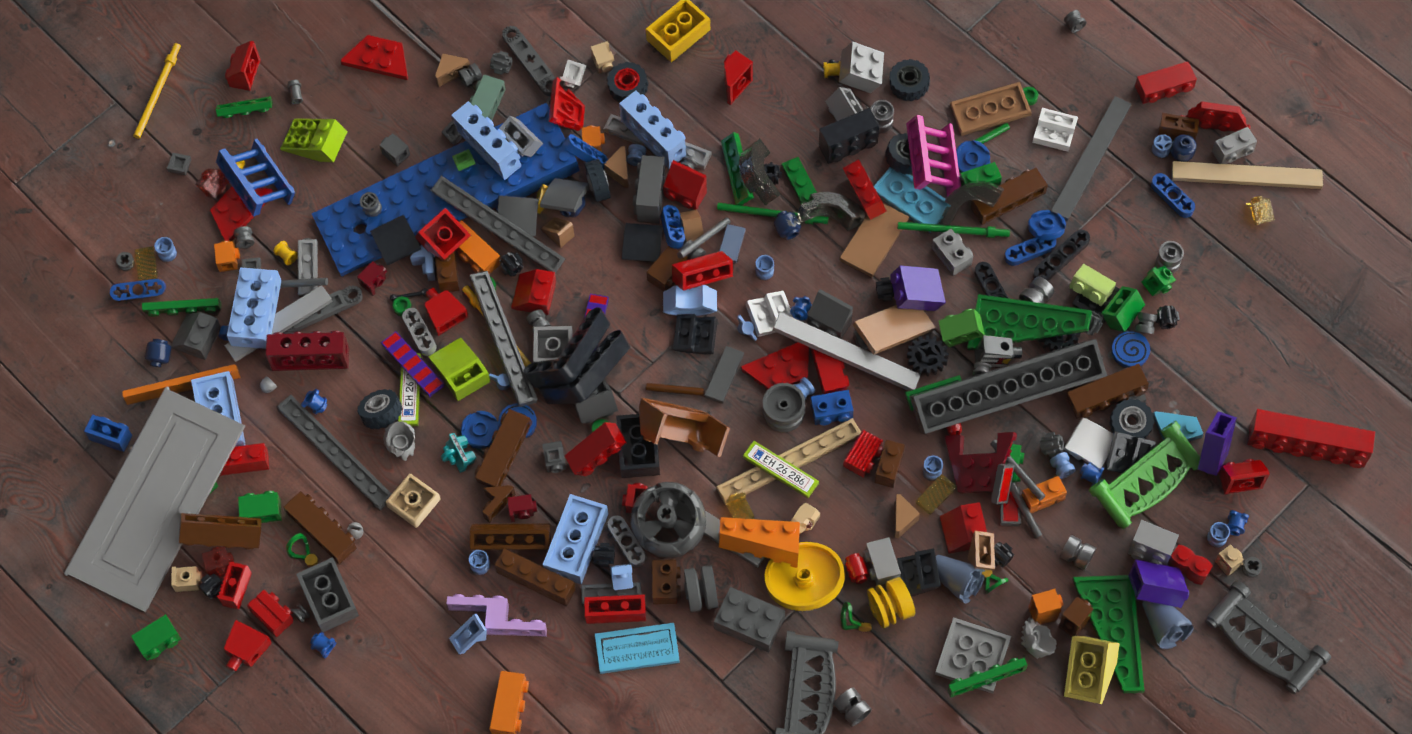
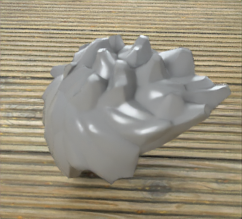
(400, 439)
(1037, 639)

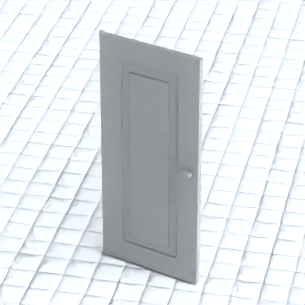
(163, 476)

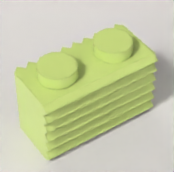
(1092, 285)

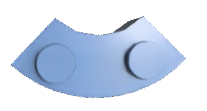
(696, 301)

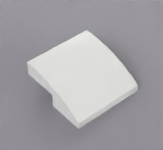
(1055, 129)
(766, 311)
(1090, 443)

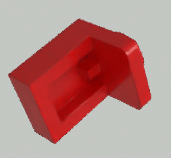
(630, 498)

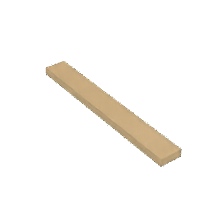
(1247, 175)
(798, 456)

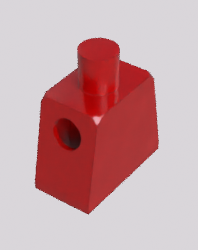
(444, 310)
(245, 645)

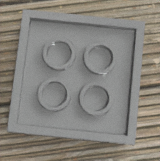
(971, 650)

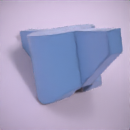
(746, 327)
(502, 381)

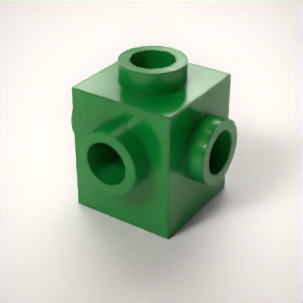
(1158, 280)

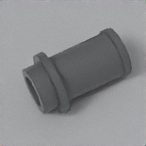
(295, 92)

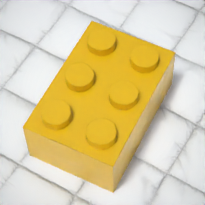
(678, 29)

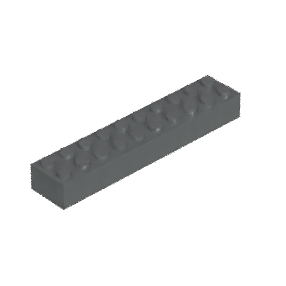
(1008, 386)

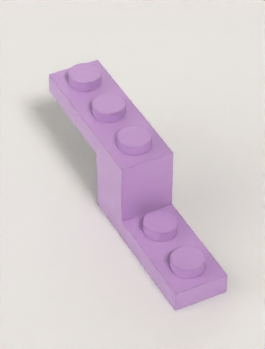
(496, 615)

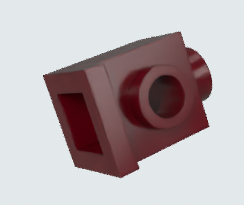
(372, 277)
(521, 507)

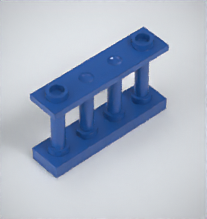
(246, 189)

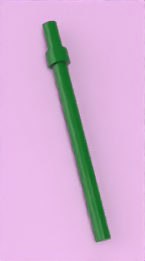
(764, 212)
(990, 231)

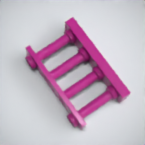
(919, 155)

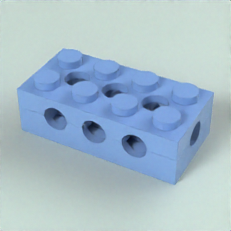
(652, 128)
(487, 140)
(254, 307)
(219, 395)
(569, 528)

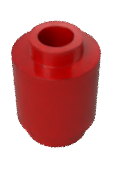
(856, 568)

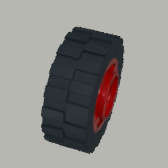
(626, 73)

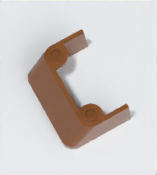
(681, 424)

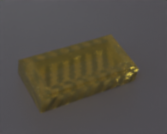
(146, 263)
(936, 494)

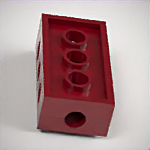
(306, 356)

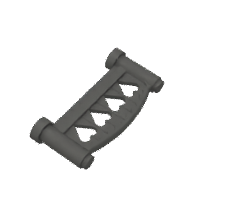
(805, 649)
(1304, 661)

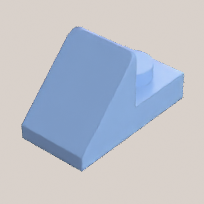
(427, 261)
(621, 576)
(468, 634)

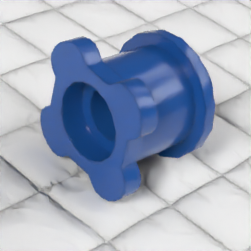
(801, 308)
(315, 402)
(1091, 473)
(1237, 522)
(322, 644)

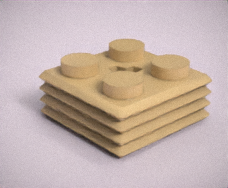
(413, 489)

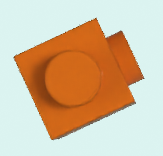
(593, 136)
(226, 256)

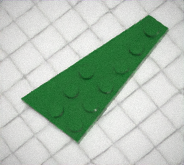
(1027, 319)
(1116, 621)

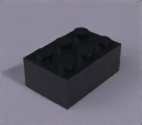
(849, 136)
(637, 455)

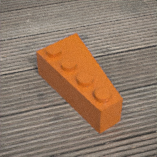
(761, 538)

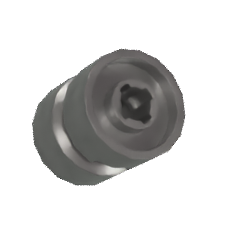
(884, 113)
(1170, 255)
(1039, 291)
(1078, 552)
(852, 706)

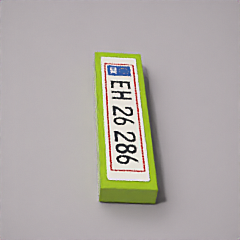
(409, 398)
(781, 469)

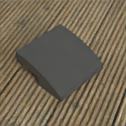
(564, 195)
(519, 211)

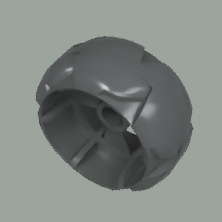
(689, 533)

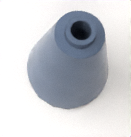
(959, 577)
(1167, 624)

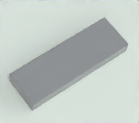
(307, 263)

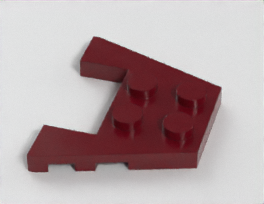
(977, 471)

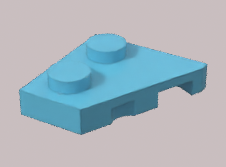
(1189, 425)

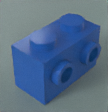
(832, 407)
(108, 433)

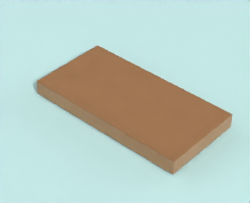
(990, 108)
(873, 241)
(892, 327)

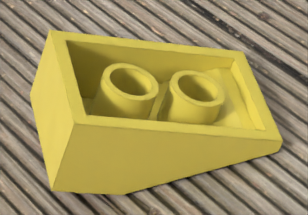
(1090, 668)

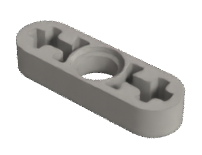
(419, 338)
(628, 533)

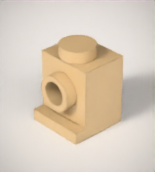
(602, 57)
(1232, 558)
(191, 583)

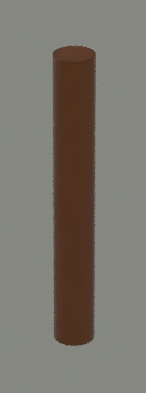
(675, 389)

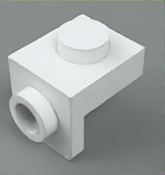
(573, 73)

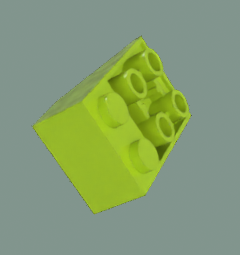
(315, 139)
(460, 369)

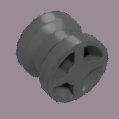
(1075, 21)
(243, 237)

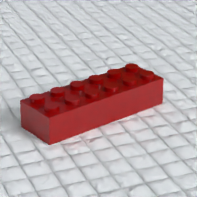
(1311, 438)

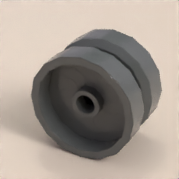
(783, 407)
(700, 588)

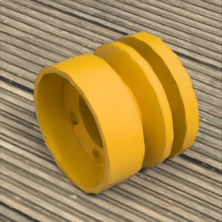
(888, 603)

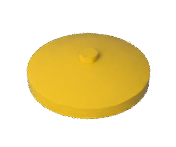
(811, 584)

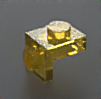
(1261, 209)
(739, 506)

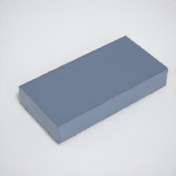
(732, 241)

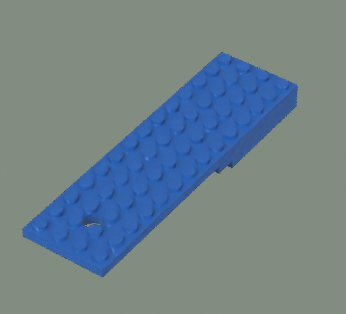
(411, 195)

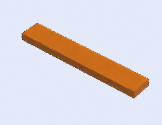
(176, 385)

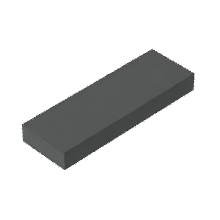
(724, 374)
(599, 590)

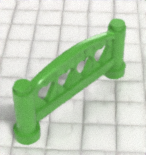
(1112, 494)

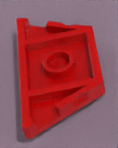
(378, 56)
(565, 107)
(1218, 116)
(232, 212)
(782, 366)

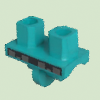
(455, 454)

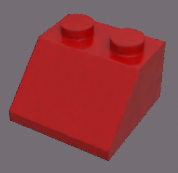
(243, 66)
(738, 75)
(685, 185)
(442, 235)
(534, 291)
(1243, 476)
(960, 525)

